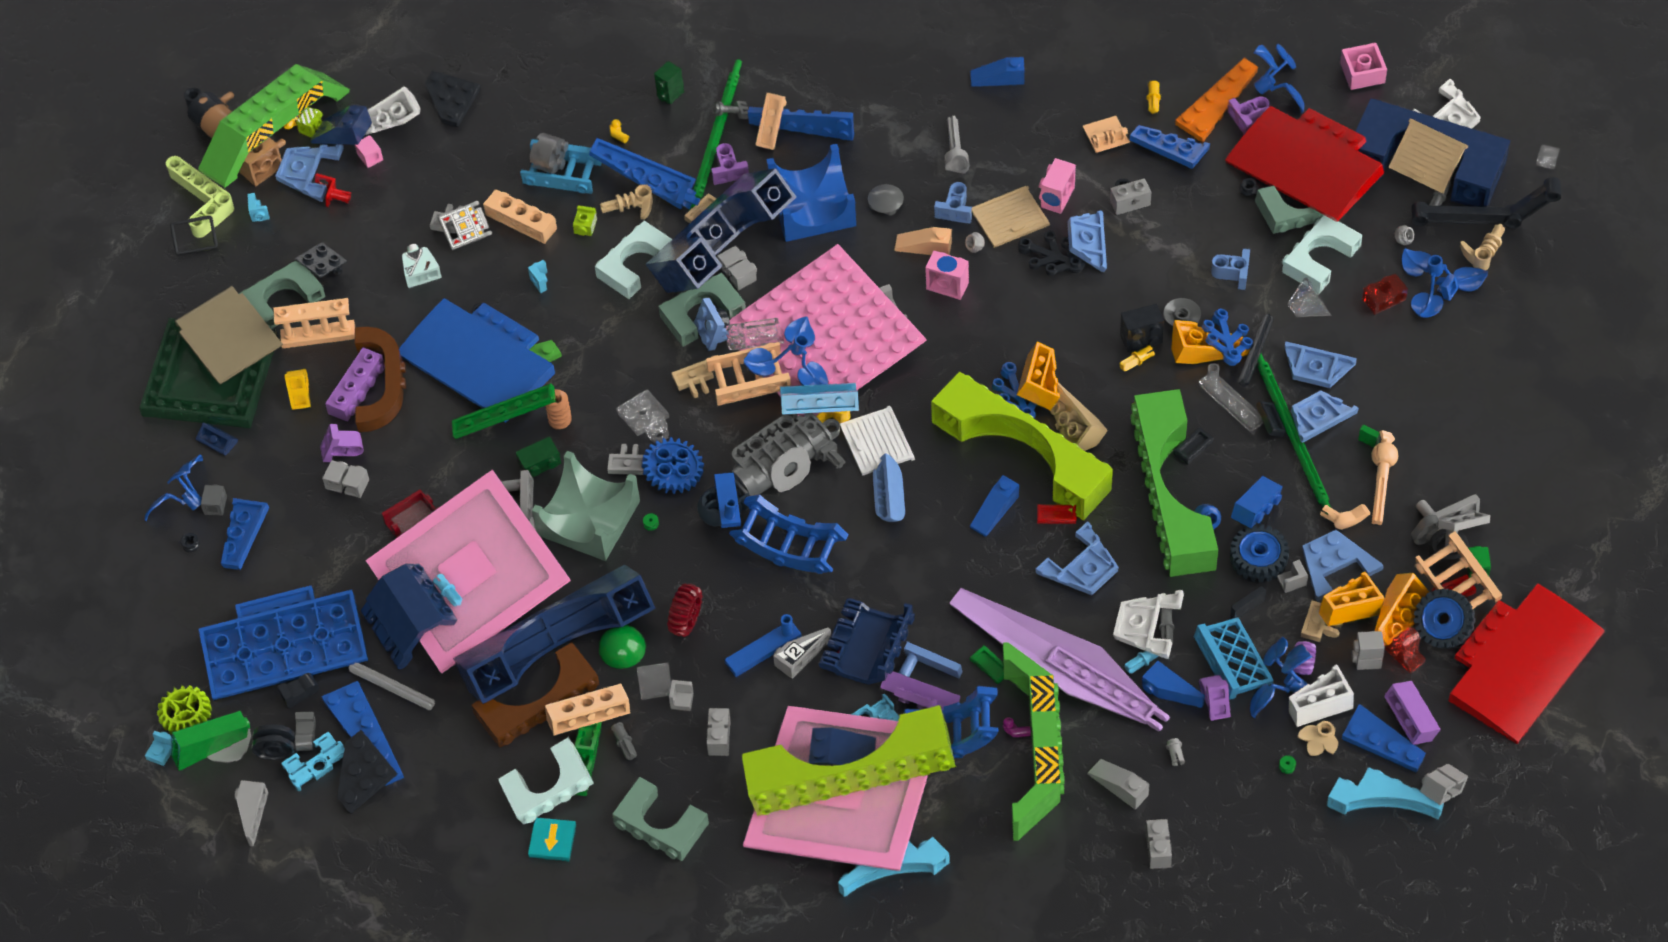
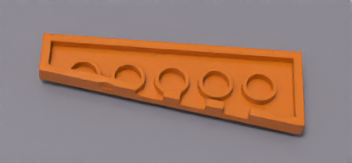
(1209, 108)

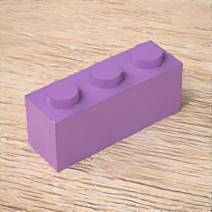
(1412, 712)

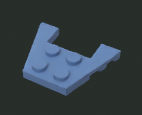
(300, 166)
(1331, 554)
(1088, 570)

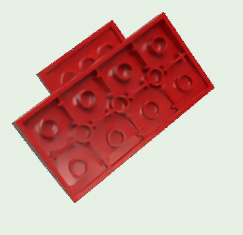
(1307, 160)
(1522, 660)

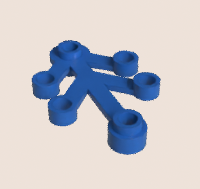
(1230, 355)
(1008, 371)

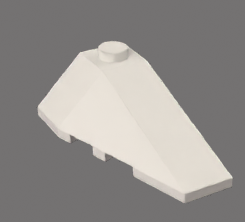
(393, 111)

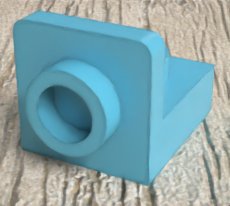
(256, 211)
(537, 275)
(160, 748)

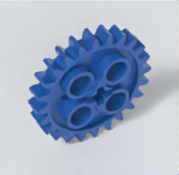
(672, 465)

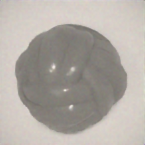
(1404, 235)
(974, 242)

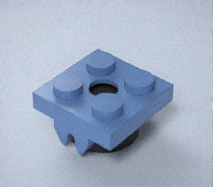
(711, 324)

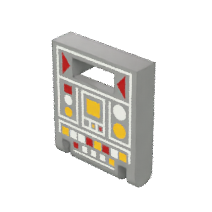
(468, 225)

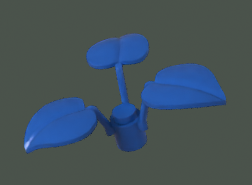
(1267, 81)
(1417, 262)
(800, 336)
(190, 496)
(1293, 682)

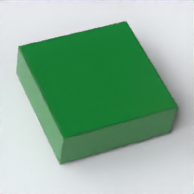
(1369, 436)

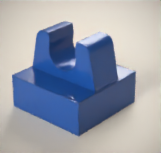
(687, 197)
(1448, 286)

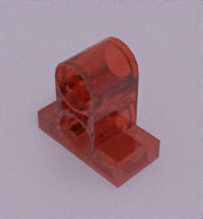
(1405, 649)

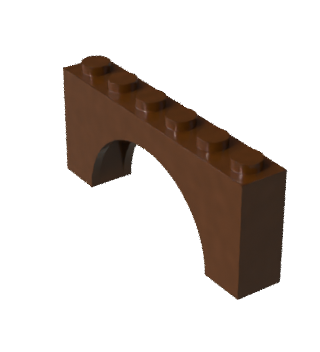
(508, 721)

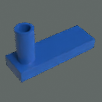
(727, 500)

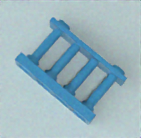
(574, 155)
(819, 398)

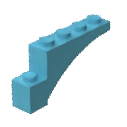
(1380, 791)
(927, 858)

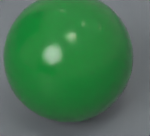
(622, 647)

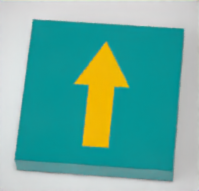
(552, 839)

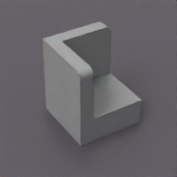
(1293, 579)
(681, 695)

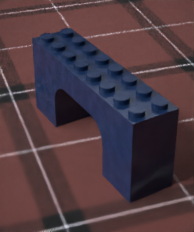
(1479, 164)
(692, 254)

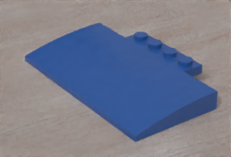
(477, 353)
(282, 640)

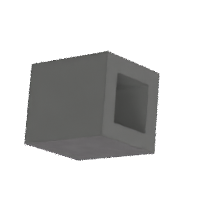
(213, 500)

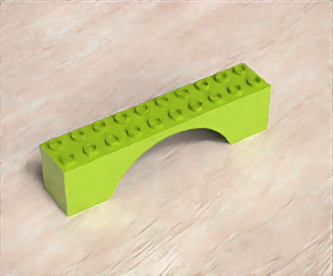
(972, 411)
(914, 749)

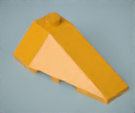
(1190, 344)
(1399, 605)

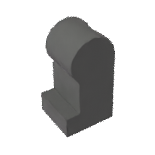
(305, 731)

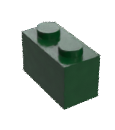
(669, 82)
(539, 457)

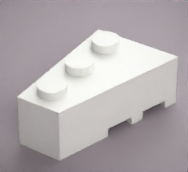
(1321, 699)

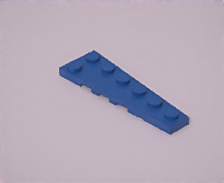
(833, 125)
(661, 179)
(355, 714)

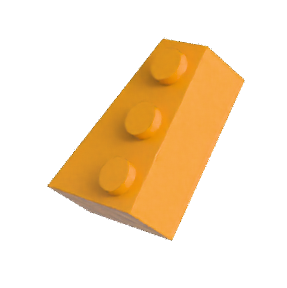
(1038, 377)
(1352, 602)

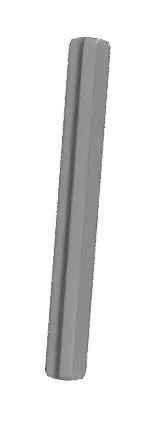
(392, 685)

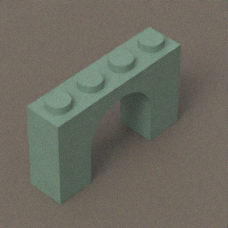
(1281, 216)
(293, 277)
(675, 310)
(674, 840)

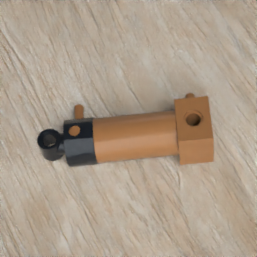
(206, 113)

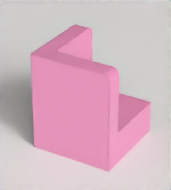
(369, 152)

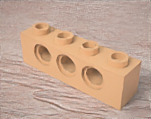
(520, 216)
(587, 709)

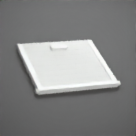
(873, 437)

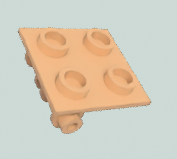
(1106, 134)

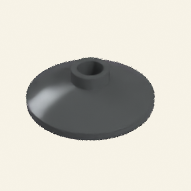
(1182, 308)

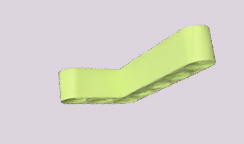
(217, 200)

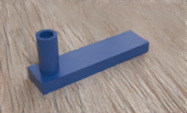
(763, 647)

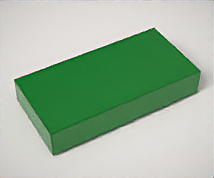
(989, 664)

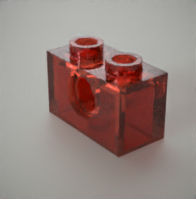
(1385, 293)

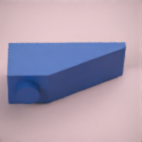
(1001, 72)
(995, 505)
(1169, 686)

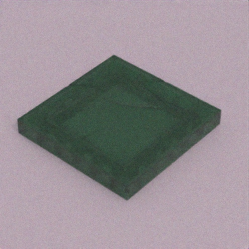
(187, 391)

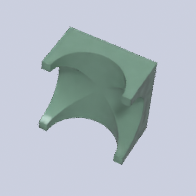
(587, 510)

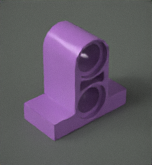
(1247, 112)
(728, 168)
(340, 443)
(1216, 696)

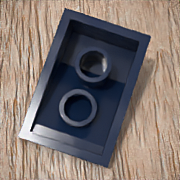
(344, 127)
(839, 746)

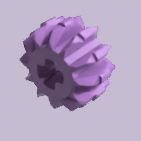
(1307, 666)

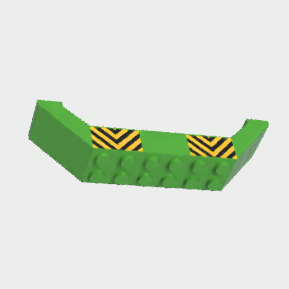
(262, 117)
(1045, 736)

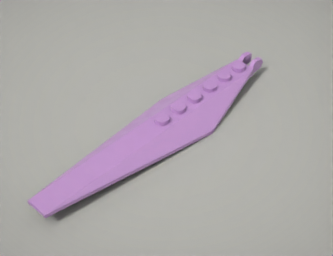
(1077, 665)

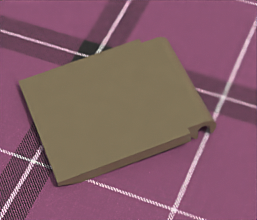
(227, 334)

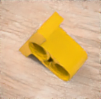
(298, 388)

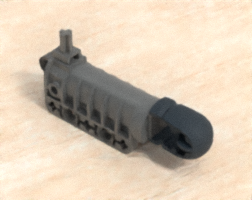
(754, 469)

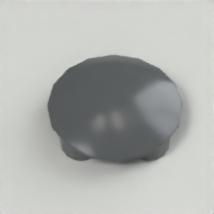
(885, 199)

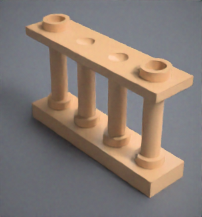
(319, 333)
(743, 389)
(1467, 560)

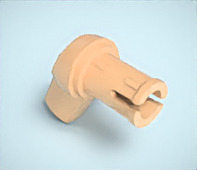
(1345, 519)

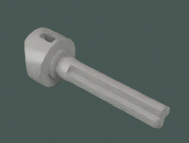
(955, 159)

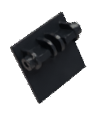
(322, 260)

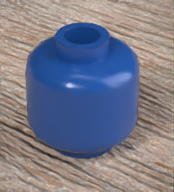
(1209, 510)

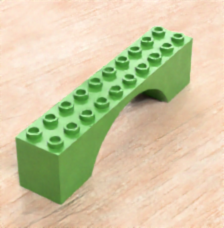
(1184, 534)

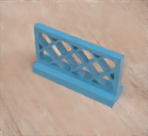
(1217, 660)

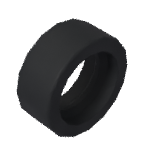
(1448, 560)

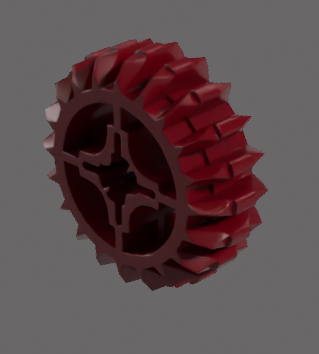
(684, 610)

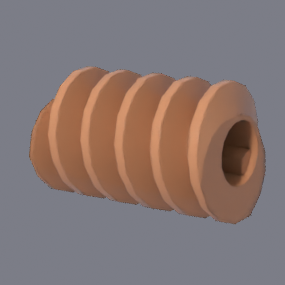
(559, 412)

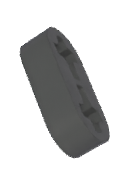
(1425, 529)

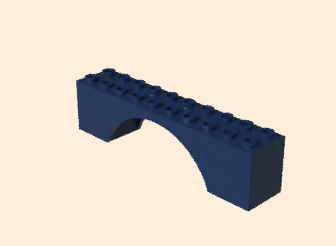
(603, 604)

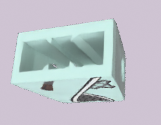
(419, 266)

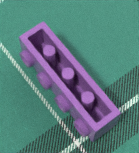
(355, 384)

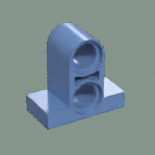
(955, 207)
(1232, 268)

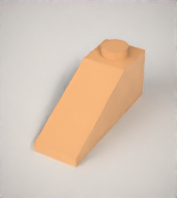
(925, 241)

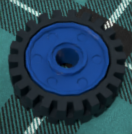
(1260, 566)
(1460, 620)

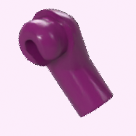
(1014, 730)

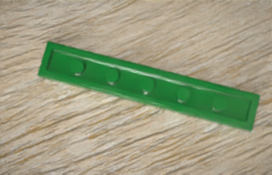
(503, 411)

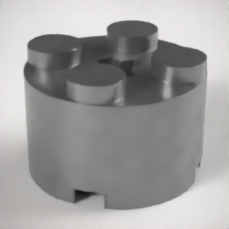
(548, 153)

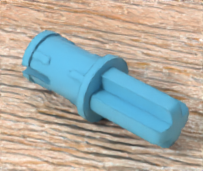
(448, 590)
(1141, 660)

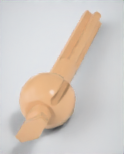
(1384, 456)

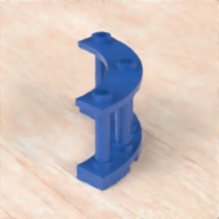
(795, 526)
(975, 703)

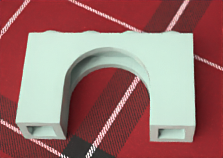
(1324, 233)
(611, 269)
(572, 779)

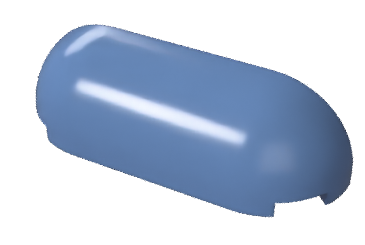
(888, 490)

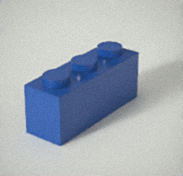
(1257, 502)

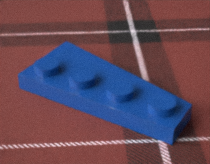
(1180, 150)
(243, 529)
(1379, 738)

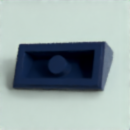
(216, 438)

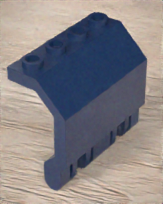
(405, 608)
(866, 643)

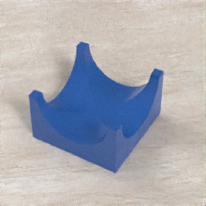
(820, 199)

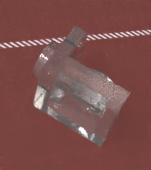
(1547, 156)

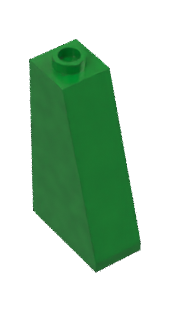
(207, 738)

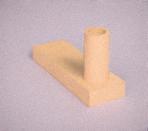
(770, 121)

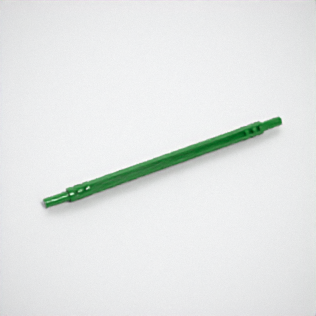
(716, 132)
(1289, 424)

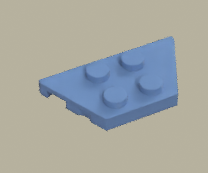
(1088, 239)
(1317, 365)
(1319, 414)

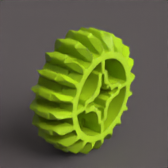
(183, 704)

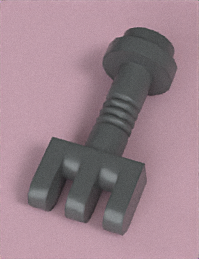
(739, 107)

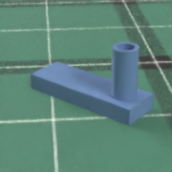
(916, 653)

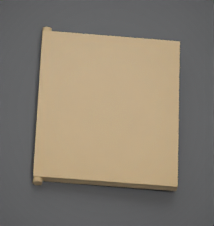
(1427, 156)
(1010, 216)

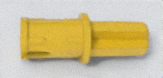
(1153, 97)
(1136, 358)

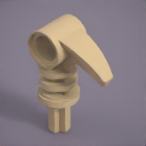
(641, 198)
(1482, 256)

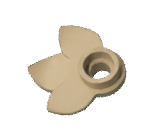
(1317, 740)

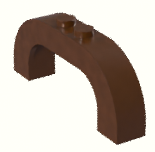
(385, 410)

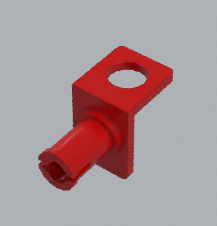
(333, 193)

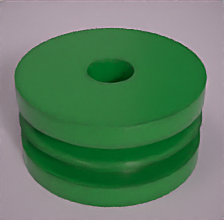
(650, 521)
(1287, 764)

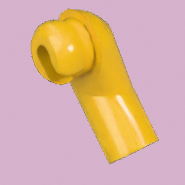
(615, 131)

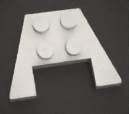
(1457, 110)
(1138, 622)

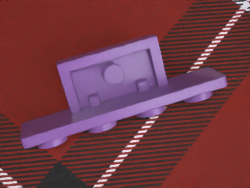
(918, 692)

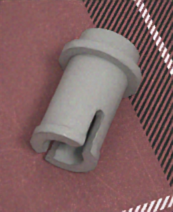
(1174, 748)

